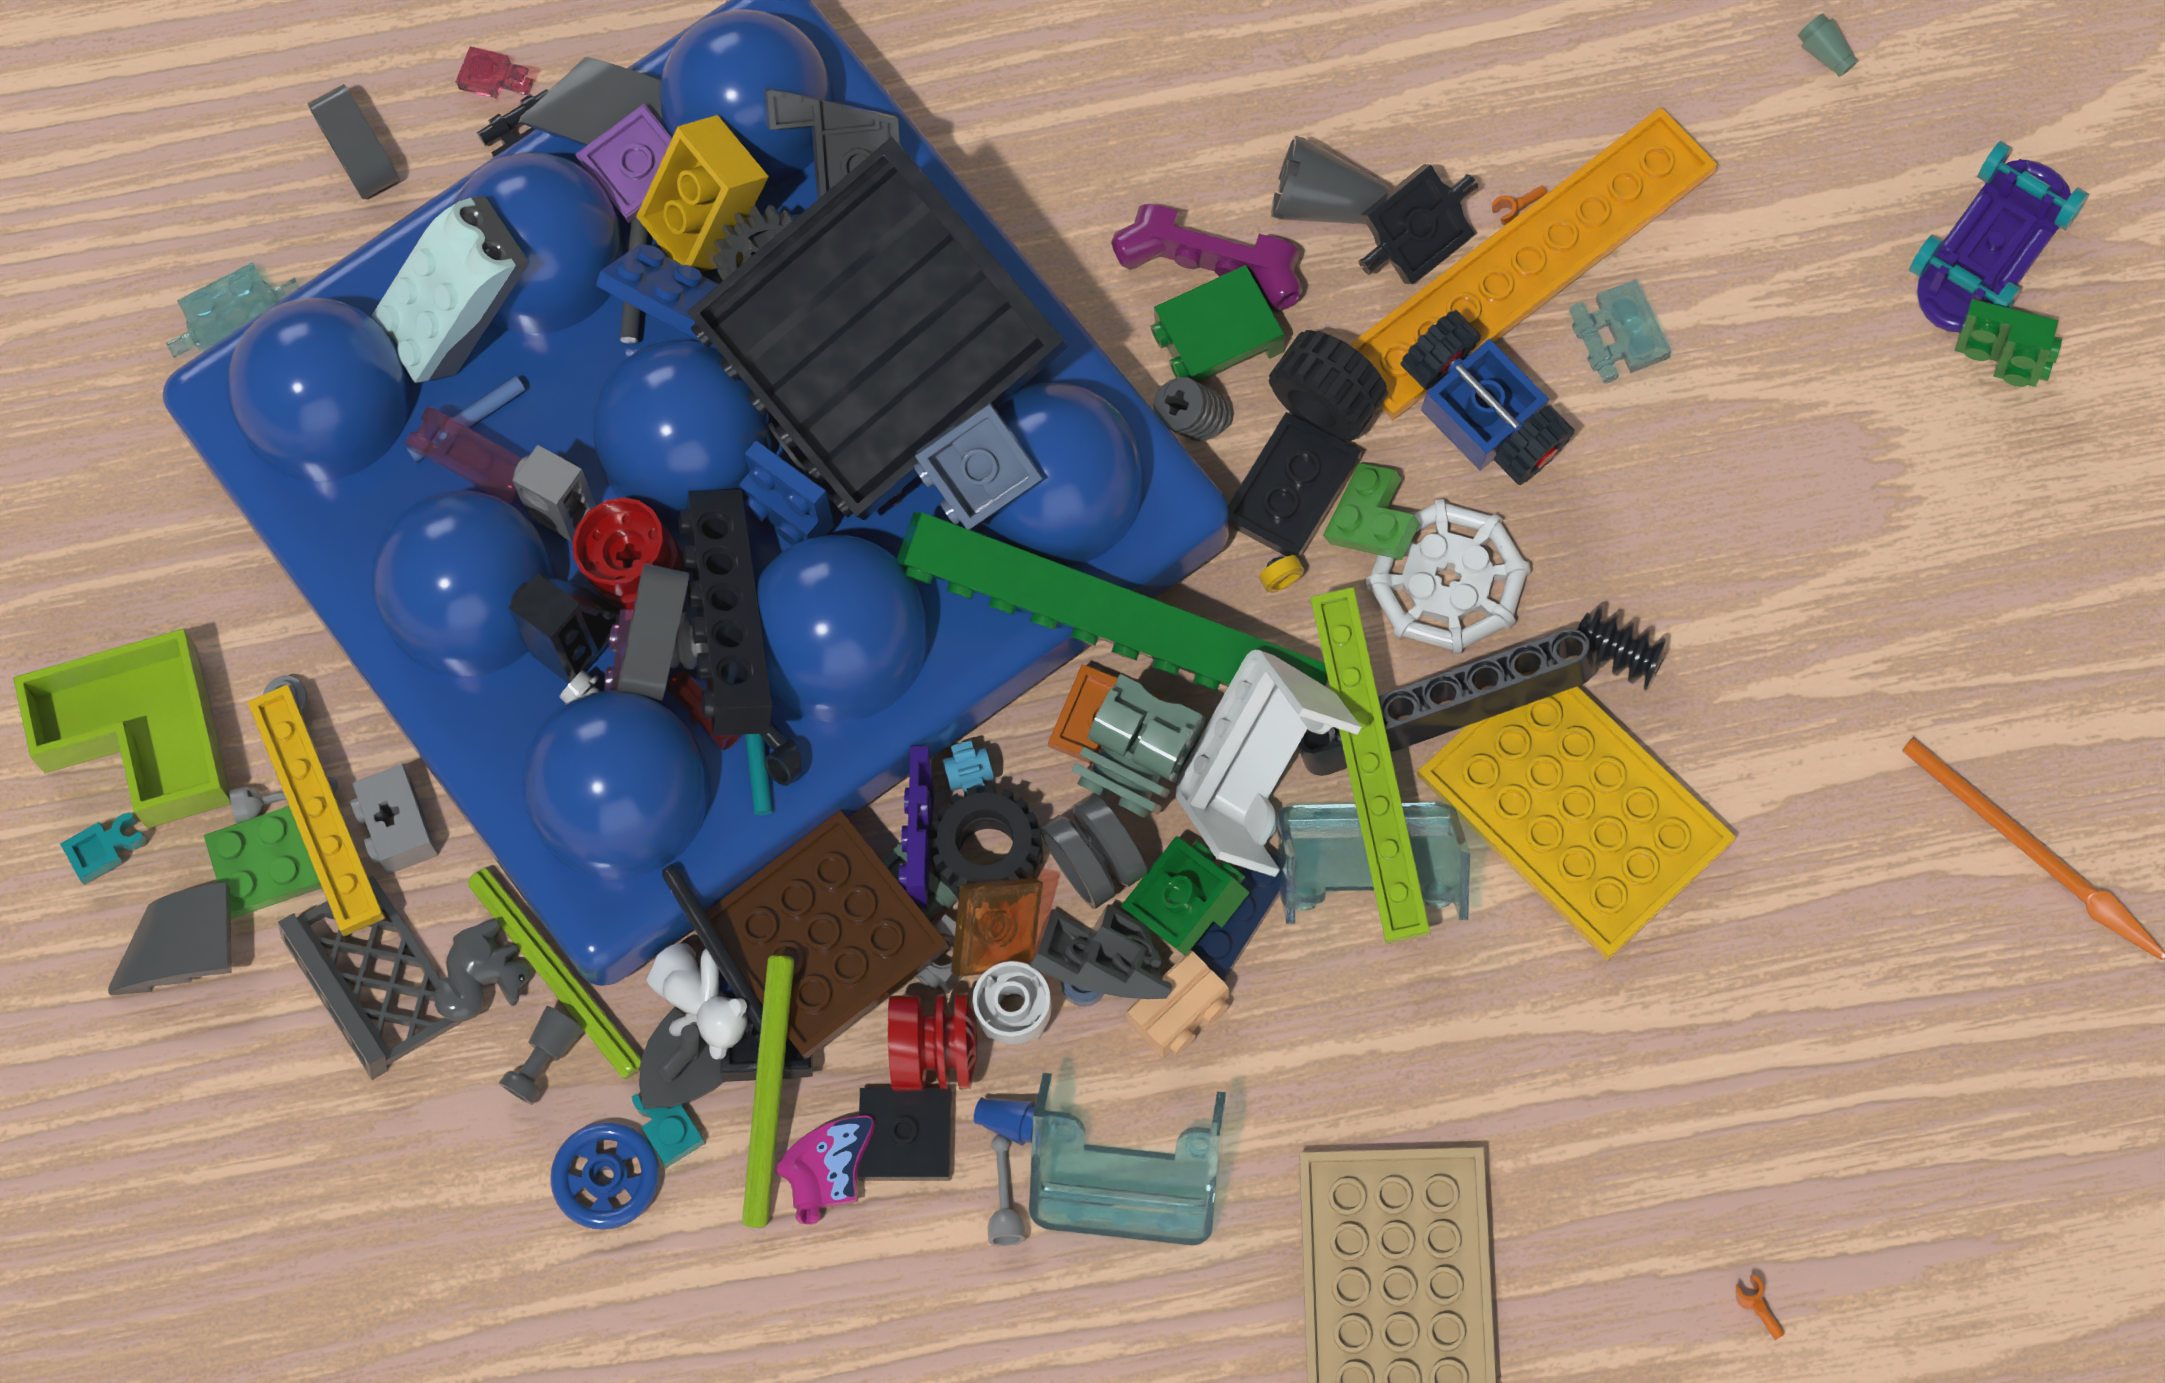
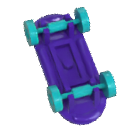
(1994, 238)

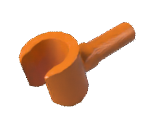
(1516, 204)
(1758, 1305)

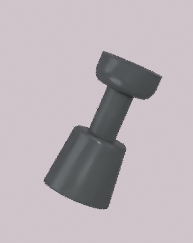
(549, 1039)

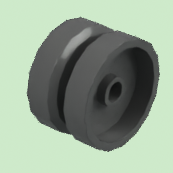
(1093, 850)

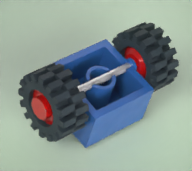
(1484, 400)

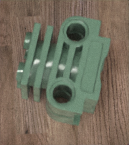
(1138, 745)

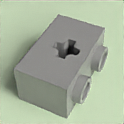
(409, 838)

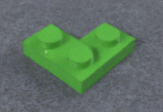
(1363, 517)

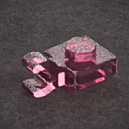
(488, 72)

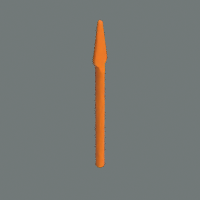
(2100, 905)

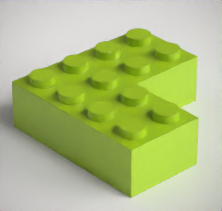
(137, 702)

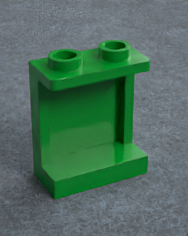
(1217, 326)

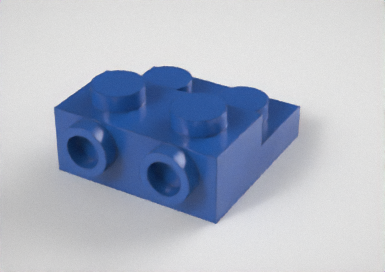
(784, 497)

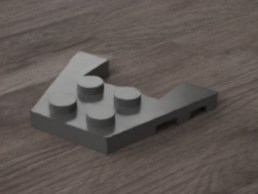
(840, 132)

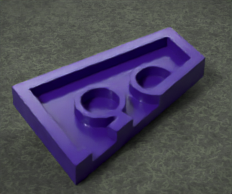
(914, 837)

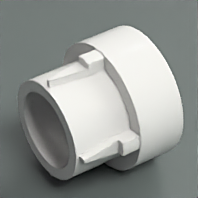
(1007, 980)

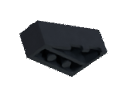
(562, 624)

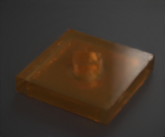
(995, 924)

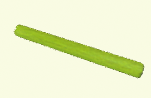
(555, 973)
(767, 1091)

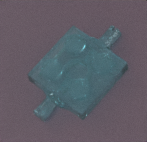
(225, 307)

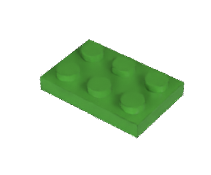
(262, 861)

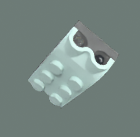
(450, 289)

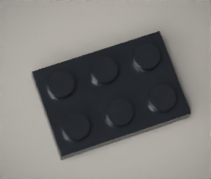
(1292, 486)

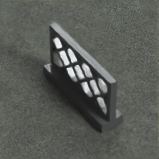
(343, 1003)

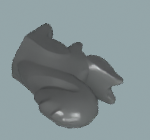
(475, 963)

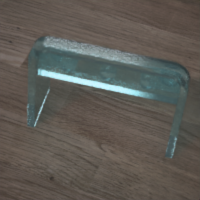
(1325, 852)
(1120, 1188)

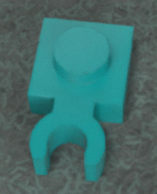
(96, 850)
(669, 1132)

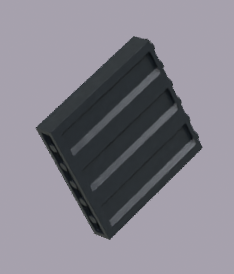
(874, 328)

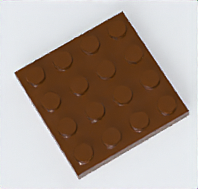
(841, 923)

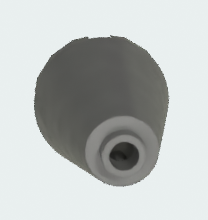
(1322, 187)

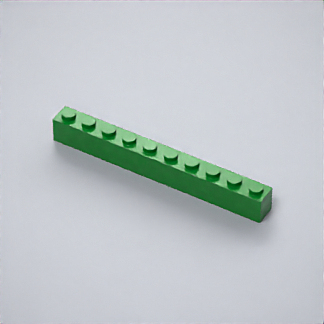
(1083, 603)

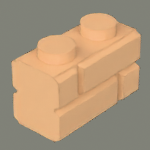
(1194, 997)

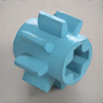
(968, 767)

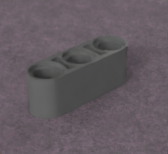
(353, 141)
(653, 631)

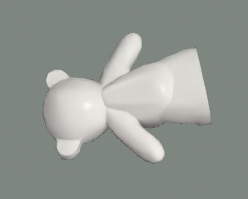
(696, 991)

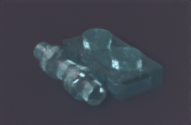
(1631, 325)

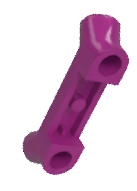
(1158, 234)

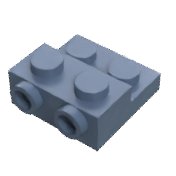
(976, 467)

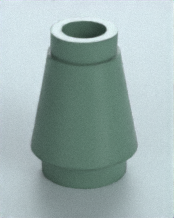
(1827, 44)

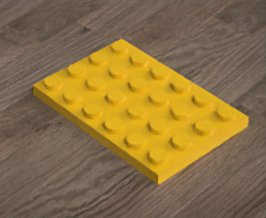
(1578, 813)

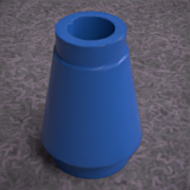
(1007, 1118)

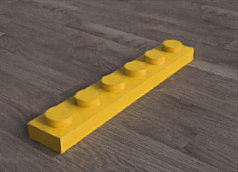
(316, 810)

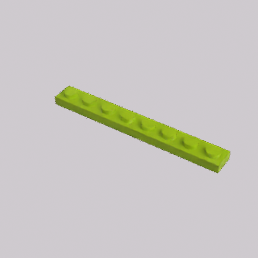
(1371, 768)

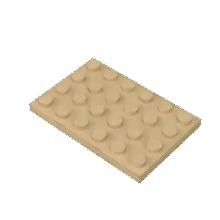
(1396, 1266)

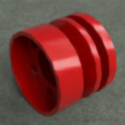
(616, 543)
(930, 1042)

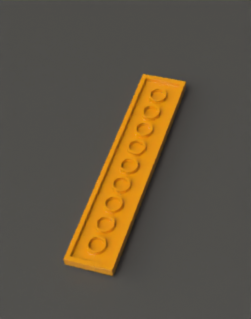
(1544, 247)

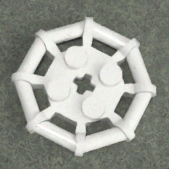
(1470, 594)

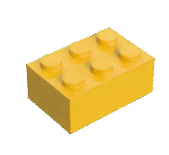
(698, 190)

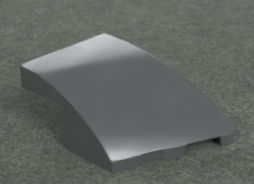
(592, 101)
(178, 940)
(1108, 959)

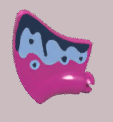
(826, 1166)

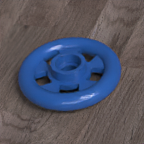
(585, 1145)

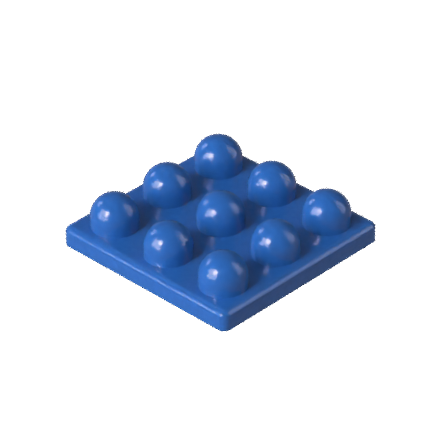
(419, 566)

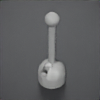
(249, 803)
(1005, 1225)

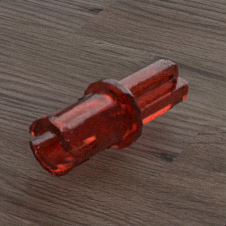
(689, 695)

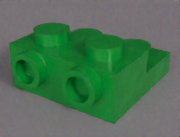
(2015, 339)
(1186, 894)

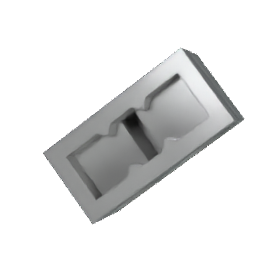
(553, 491)

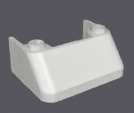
(1246, 752)

